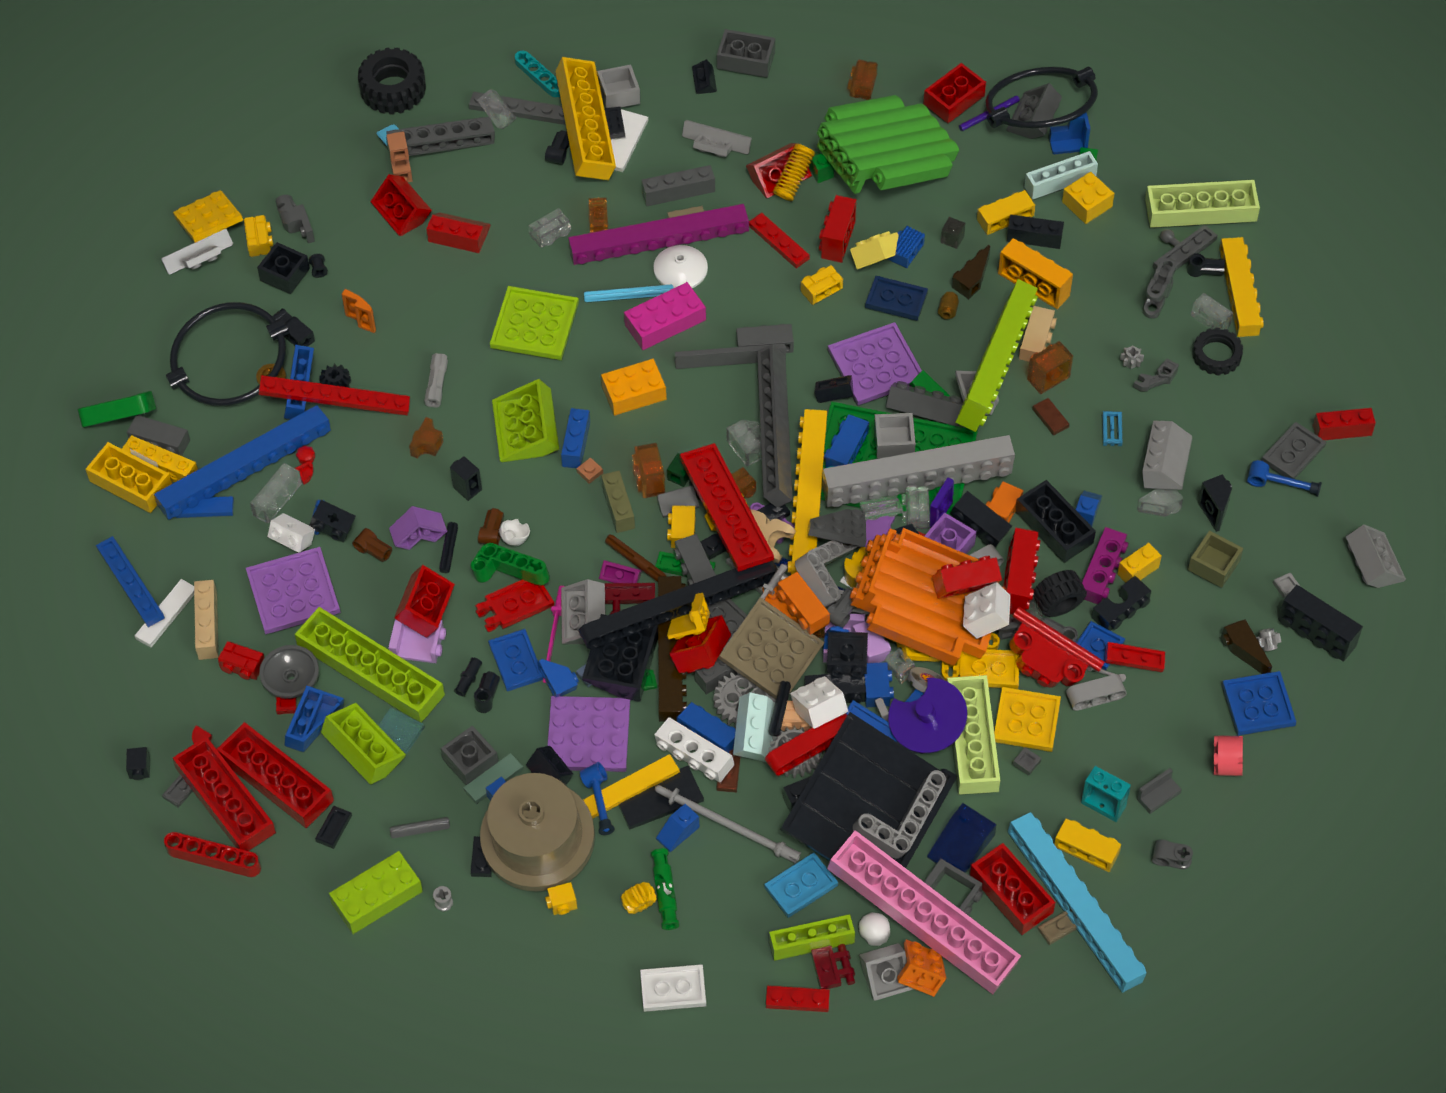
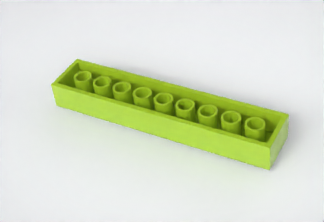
(997, 356)

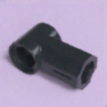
(557, 151)
(1200, 265)
(486, 691)

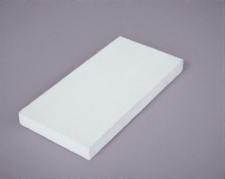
(623, 147)

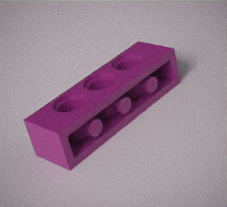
(1110, 541)

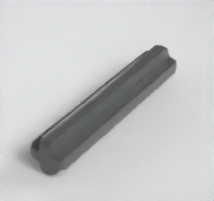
(419, 827)

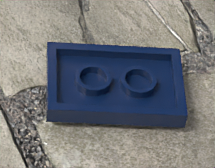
(896, 298)

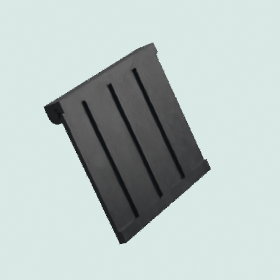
(857, 777)

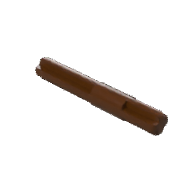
(634, 557)

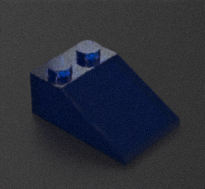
(963, 838)

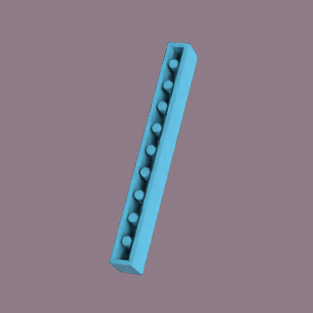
(1072, 894)

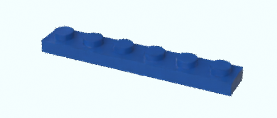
(130, 581)

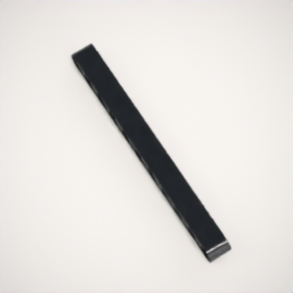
(674, 604)

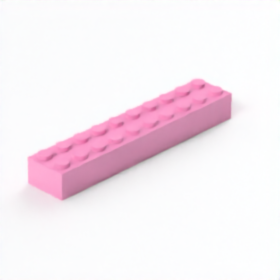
(924, 912)

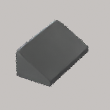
(680, 497)

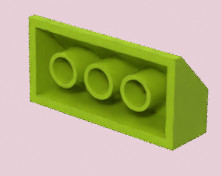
(362, 742)

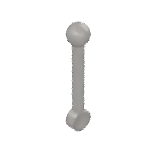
(1122, 676)

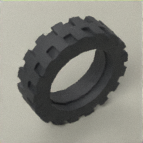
(1214, 366)

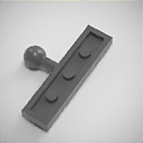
(1183, 250)

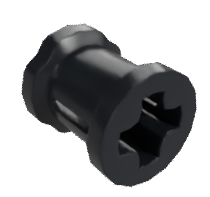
(318, 266)

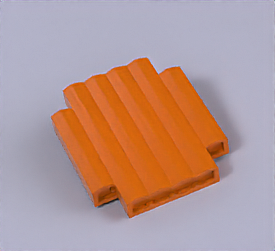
(902, 597)

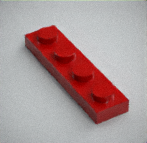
(779, 240)

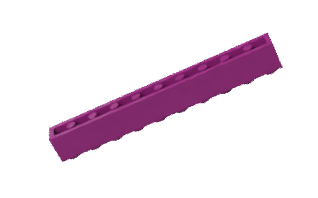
(658, 234)

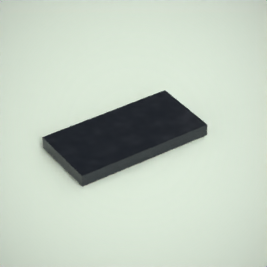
(651, 805)

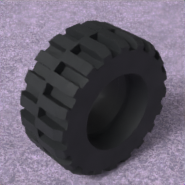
(390, 64)

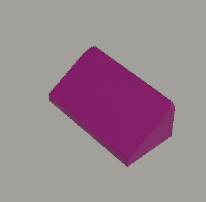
(619, 573)

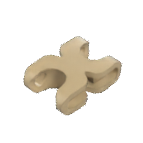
(773, 531)

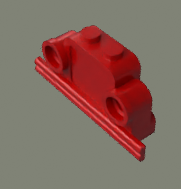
(1049, 654)

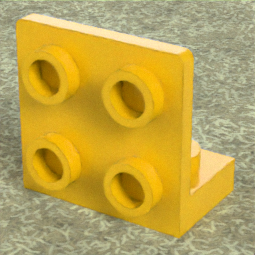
(692, 623)

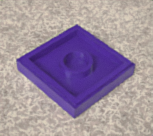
(942, 501)

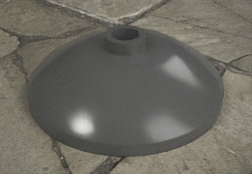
(286, 663)

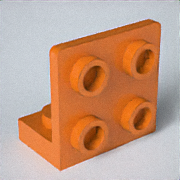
(923, 969)

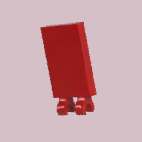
(514, 604)

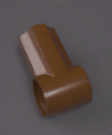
(490, 531)
(369, 543)

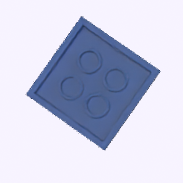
(1259, 703)

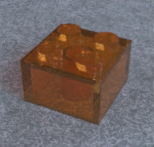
(1050, 367)
(648, 470)

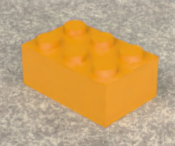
(633, 387)

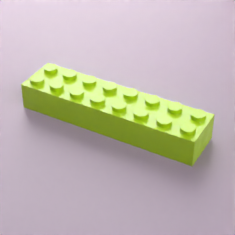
(370, 665)

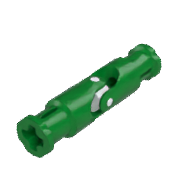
(665, 889)

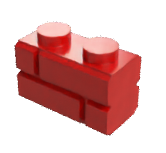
(240, 660)

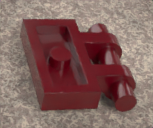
(826, 967)

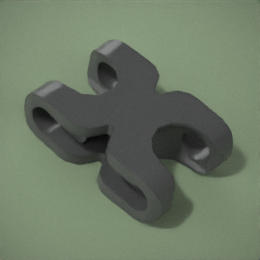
(1159, 288)

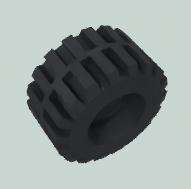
(1059, 593)

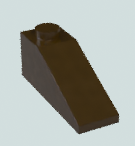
(1244, 645)

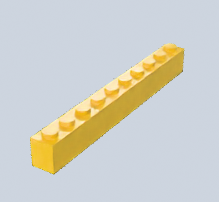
(809, 483)

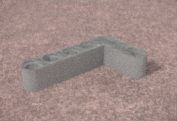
(813, 570)
(909, 820)

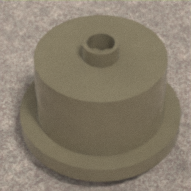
(536, 833)

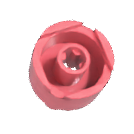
(1228, 755)

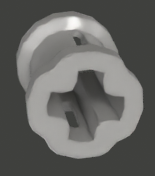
(442, 892)

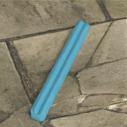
(626, 293)

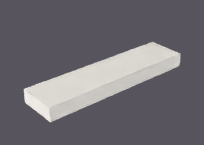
(170, 607)

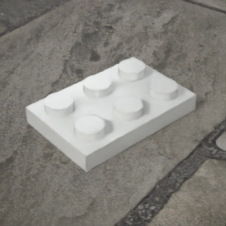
(673, 988)

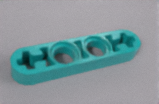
(538, 74)

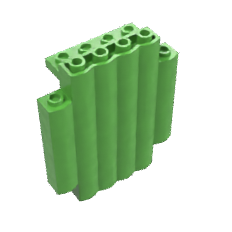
(885, 143)

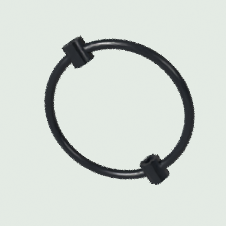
(1080, 78)
(178, 377)

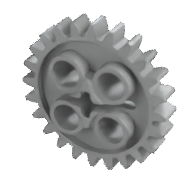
(730, 691)

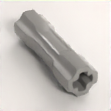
(434, 390)

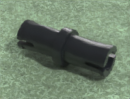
(468, 676)

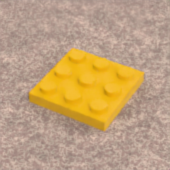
(207, 216)
(1027, 719)

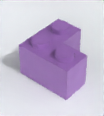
(417, 525)

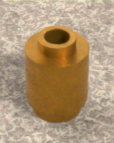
(948, 305)

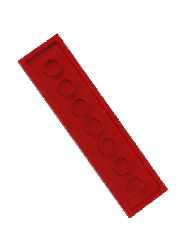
(726, 507)

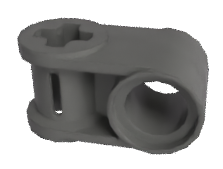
(1170, 853)

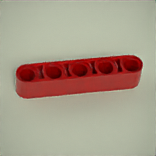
(803, 746)
(218, 861)

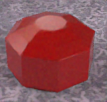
(305, 454)

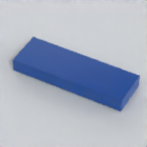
(210, 507)

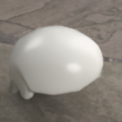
(514, 532)
(874, 928)

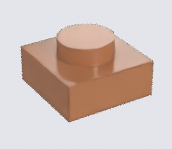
(589, 470)

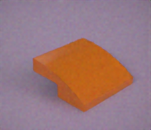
(358, 309)

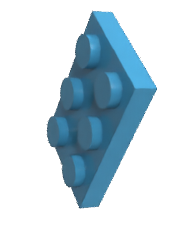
(801, 885)

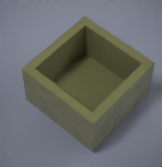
(1215, 559)

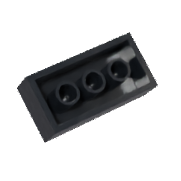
(1055, 521)
(1320, 623)

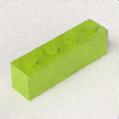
(809, 936)

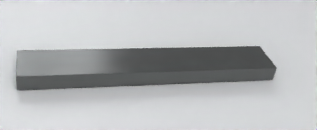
(721, 356)

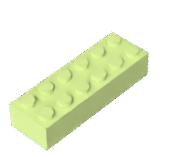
(1202, 203)
(976, 747)

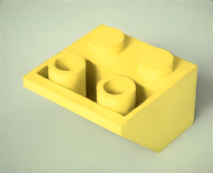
(874, 249)

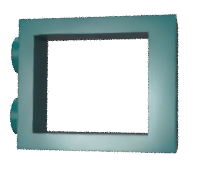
(1113, 798)

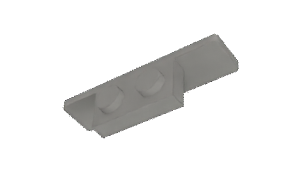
(715, 139)
(198, 252)

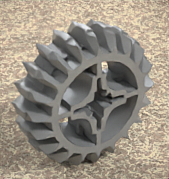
(787, 736)

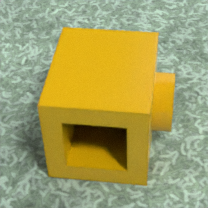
(561, 899)

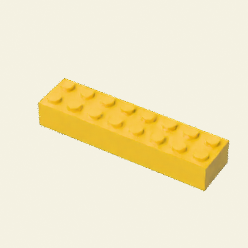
(585, 118)

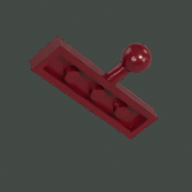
(628, 594)

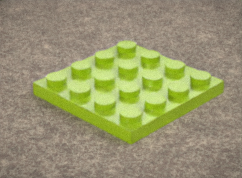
(534, 323)

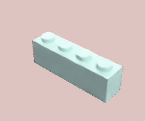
(1059, 175)

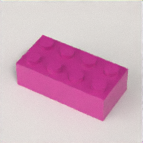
(665, 316)

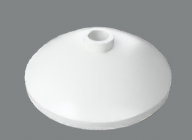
(690, 269)

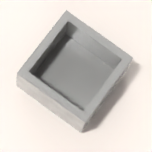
(619, 87)
(894, 434)

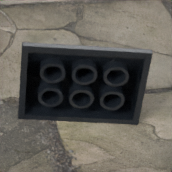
(622, 664)

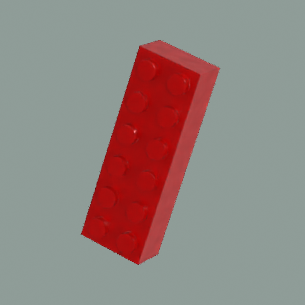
(275, 775)
(224, 795)

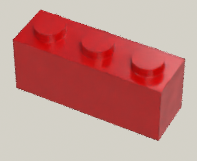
(1344, 424)

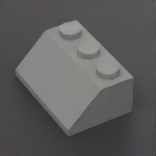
(1374, 557)
(580, 605)

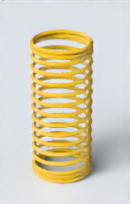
(781, 191)

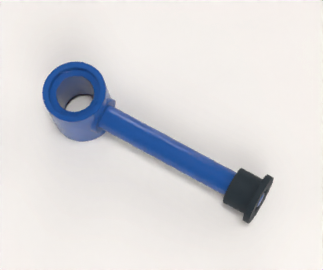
(1260, 474)
(593, 777)

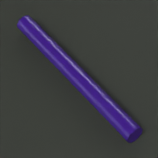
(983, 116)

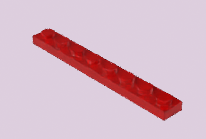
(334, 395)

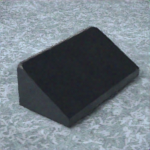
(704, 77)
(834, 389)

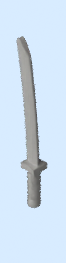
(769, 589)

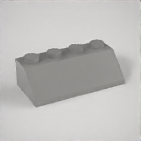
(1166, 456)

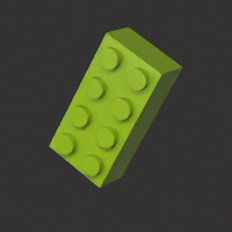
(375, 892)

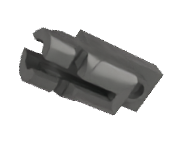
(294, 217)

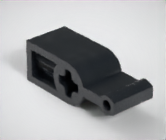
(299, 332)

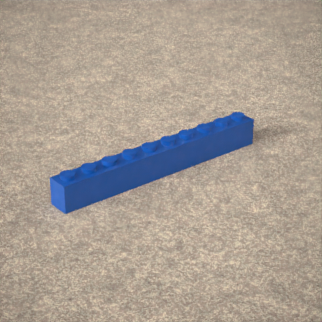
(242, 462)

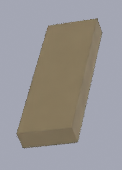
(1057, 928)

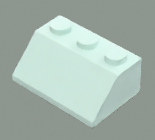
(752, 726)

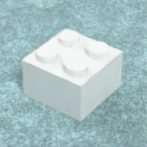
(986, 610)
(819, 702)

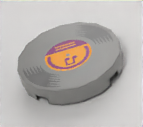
(919, 677)

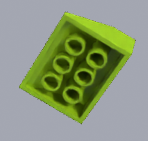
(525, 422)

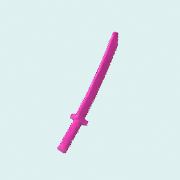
(557, 611)

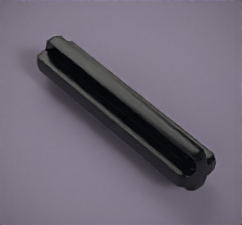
(448, 547)
(779, 708)

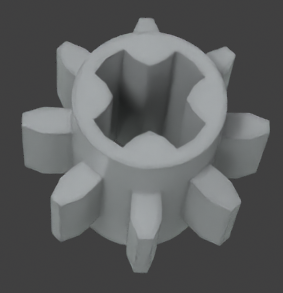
(1132, 357)
(1268, 639)

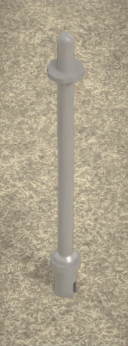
(779, 849)

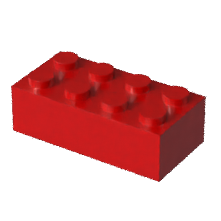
(1020, 568)
(1012, 889)

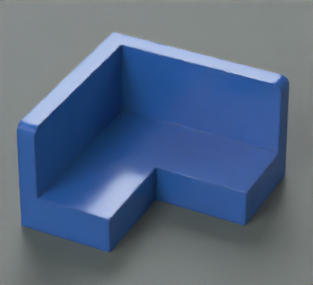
(1071, 136)

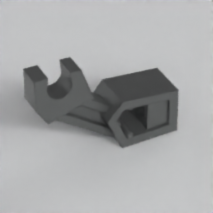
(1168, 367)

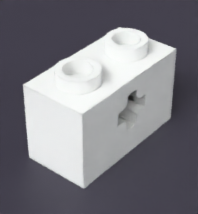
(291, 532)

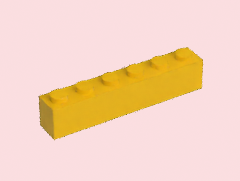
(1240, 287)

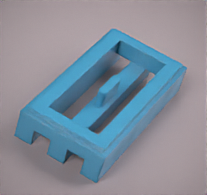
(1112, 441)

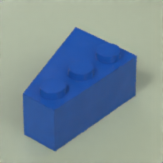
(310, 716)

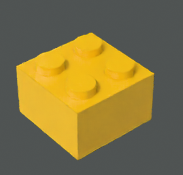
(1088, 197)

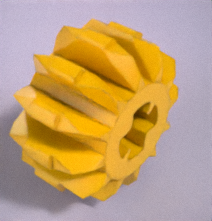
(638, 897)

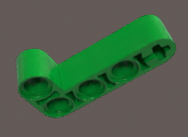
(117, 409)
(495, 557)

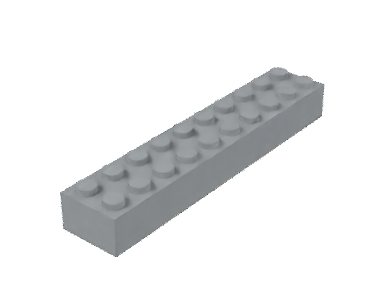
(923, 468)

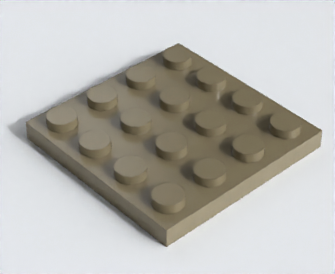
(770, 648)

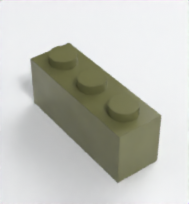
(618, 501)

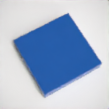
(1095, 640)

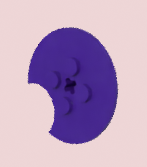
(931, 720)

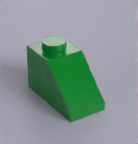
(821, 167)

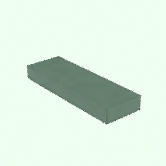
(507, 768)

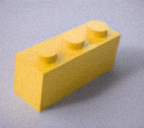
(997, 214)
(1087, 845)

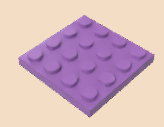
(875, 361)
(292, 589)
(590, 731)

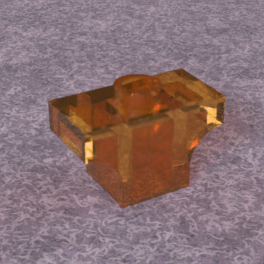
(598, 214)
(426, 440)

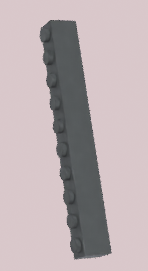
(774, 426)

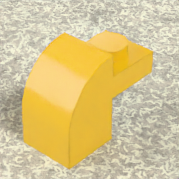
(852, 566)

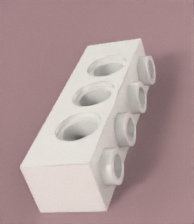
(672, 731)

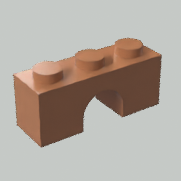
(399, 155)

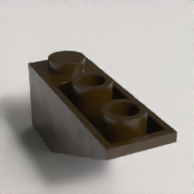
(970, 277)

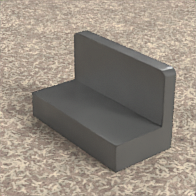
(1158, 791)

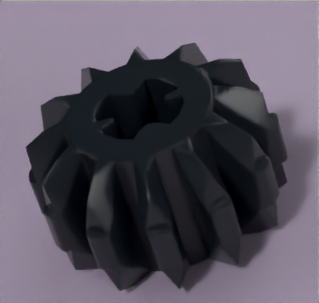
(335, 376)

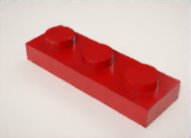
(1135, 657)
(797, 998)

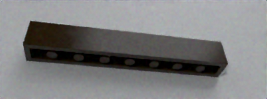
(670, 680)

